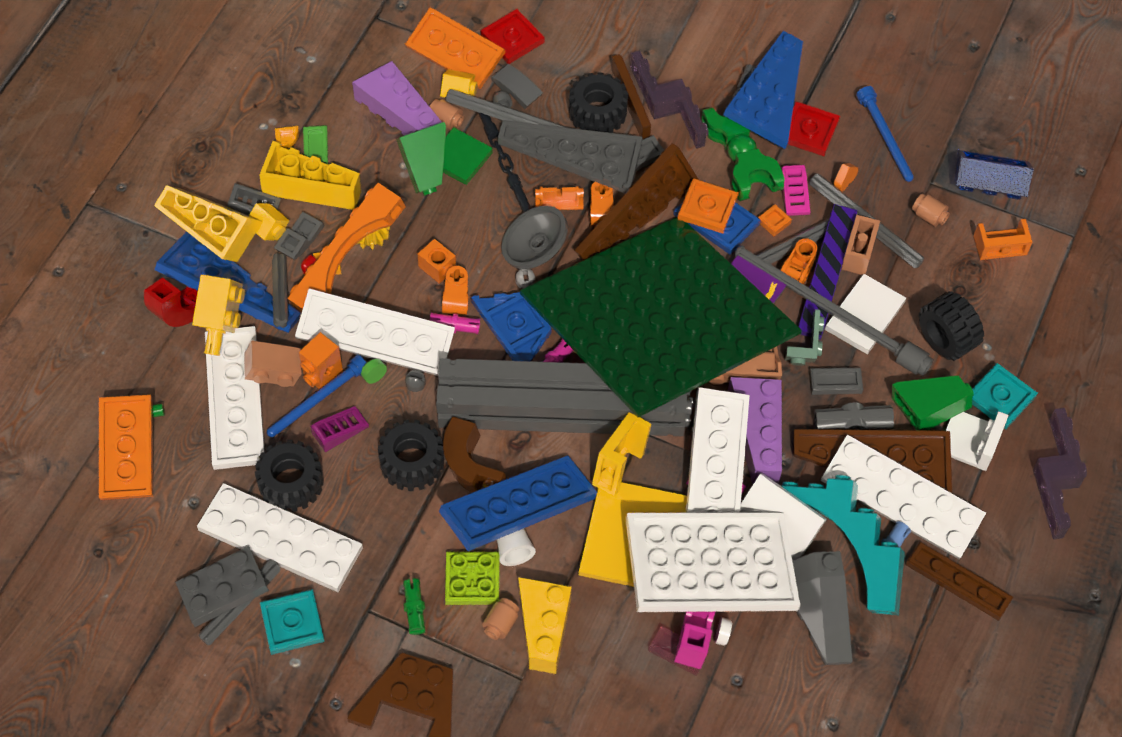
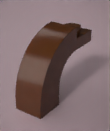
(458, 448)

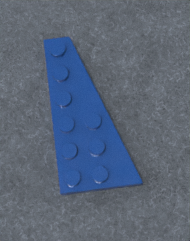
(769, 93)
(191, 259)

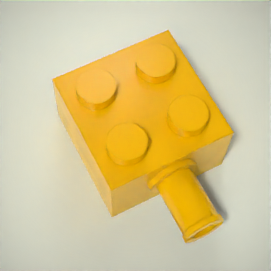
(217, 309)

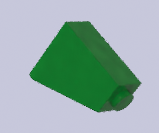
(424, 157)
(932, 400)

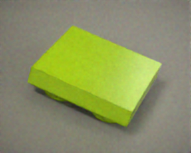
(472, 578)

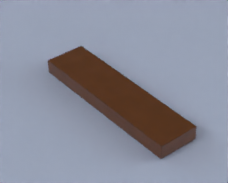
(634, 103)
(959, 581)

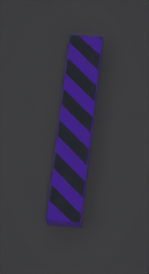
(829, 263)

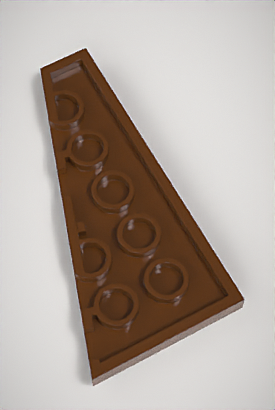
(643, 202)
(919, 451)

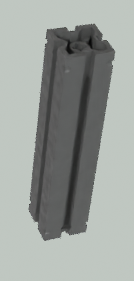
(543, 398)

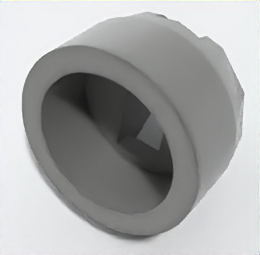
(520, 278)

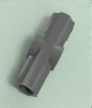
(854, 417)

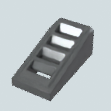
(248, 193)

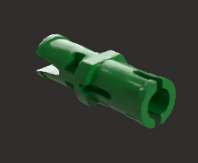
(414, 607)

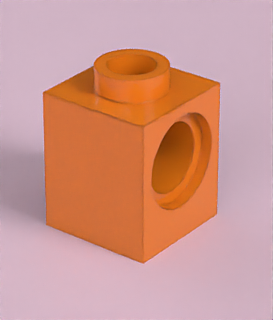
(434, 253)

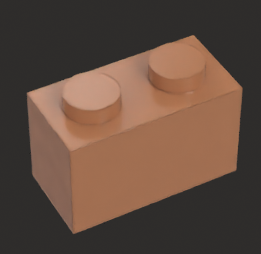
(860, 245)
(272, 363)

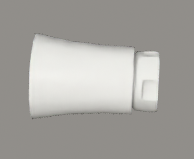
(515, 548)

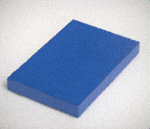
(738, 228)

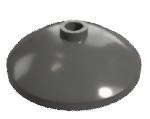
(534, 237)

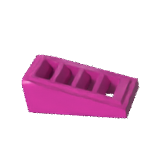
(795, 176)

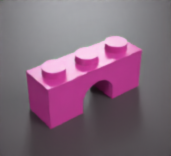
(694, 639)

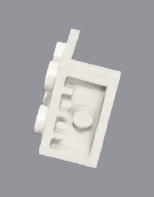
(974, 438)

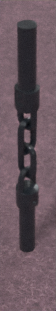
(513, 179)

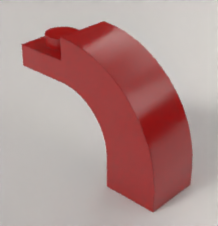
(171, 304)

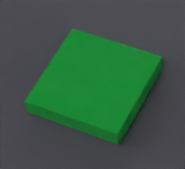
(464, 155)

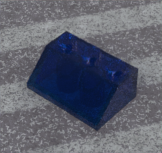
(993, 174)

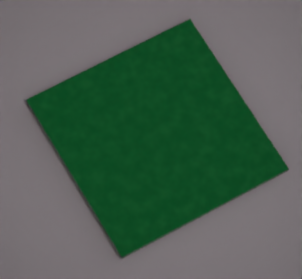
(659, 315)

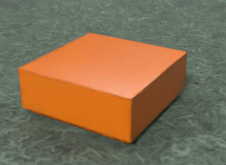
(774, 220)

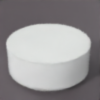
(723, 631)

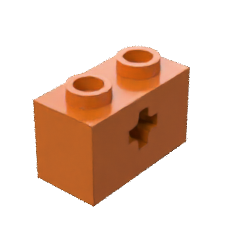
(320, 361)

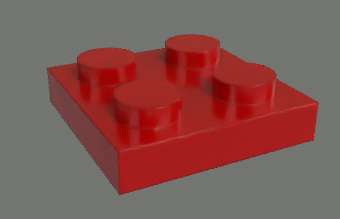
(514, 35)
(812, 128)

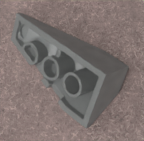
(824, 604)

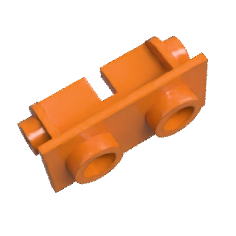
(563, 199)

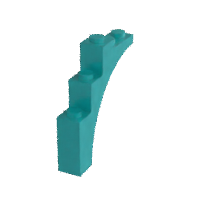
(881, 563)

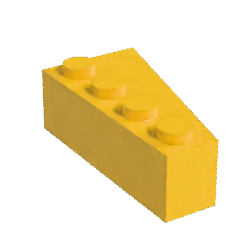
(214, 225)

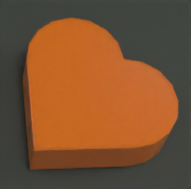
(845, 176)

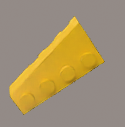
(308, 179)

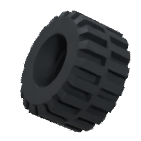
(598, 89)
(951, 325)
(411, 437)
(289, 457)

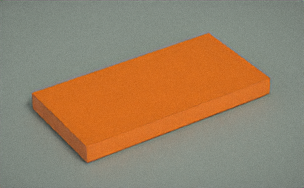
(454, 46)
(125, 447)

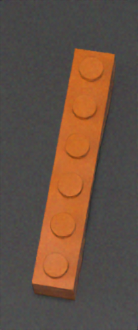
(376, 212)

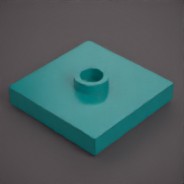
(1002, 393)
(291, 622)

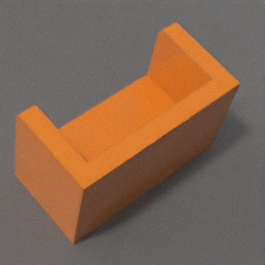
(1004, 242)

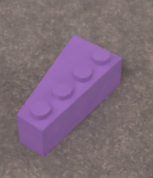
(394, 99)
(764, 425)

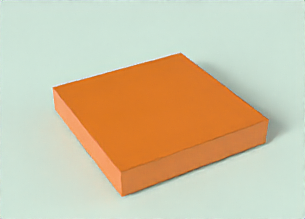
(708, 206)

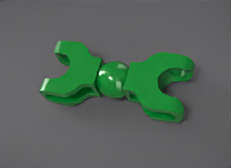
(750, 163)

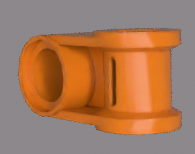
(600, 202)
(799, 265)
(456, 293)

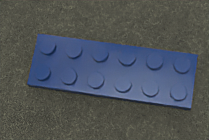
(517, 502)

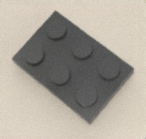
(221, 586)

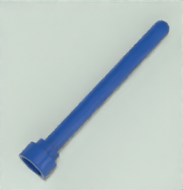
(867, 97)
(353, 369)

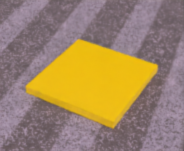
(607, 544)

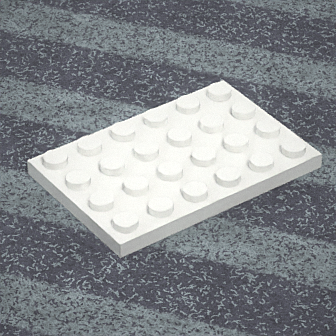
(711, 562)

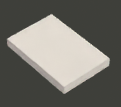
(873, 305)
(800, 519)

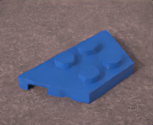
(514, 324)

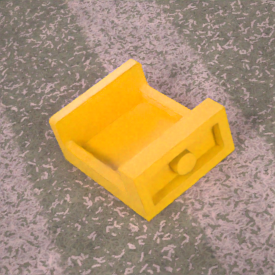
(628, 438)

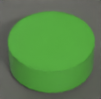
(373, 371)

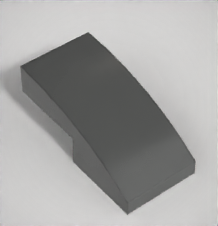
(518, 85)
(300, 237)

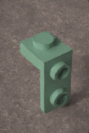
(799, 355)

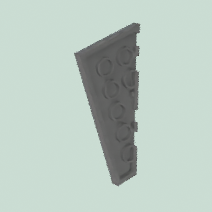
(590, 154)

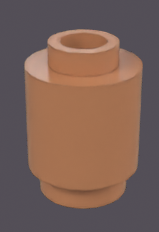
(447, 113)
(931, 210)
(500, 619)

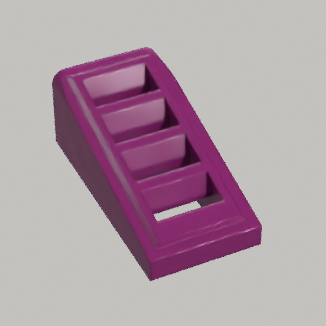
(328, 423)

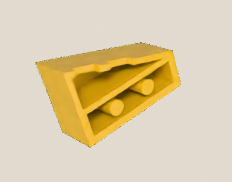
(544, 620)

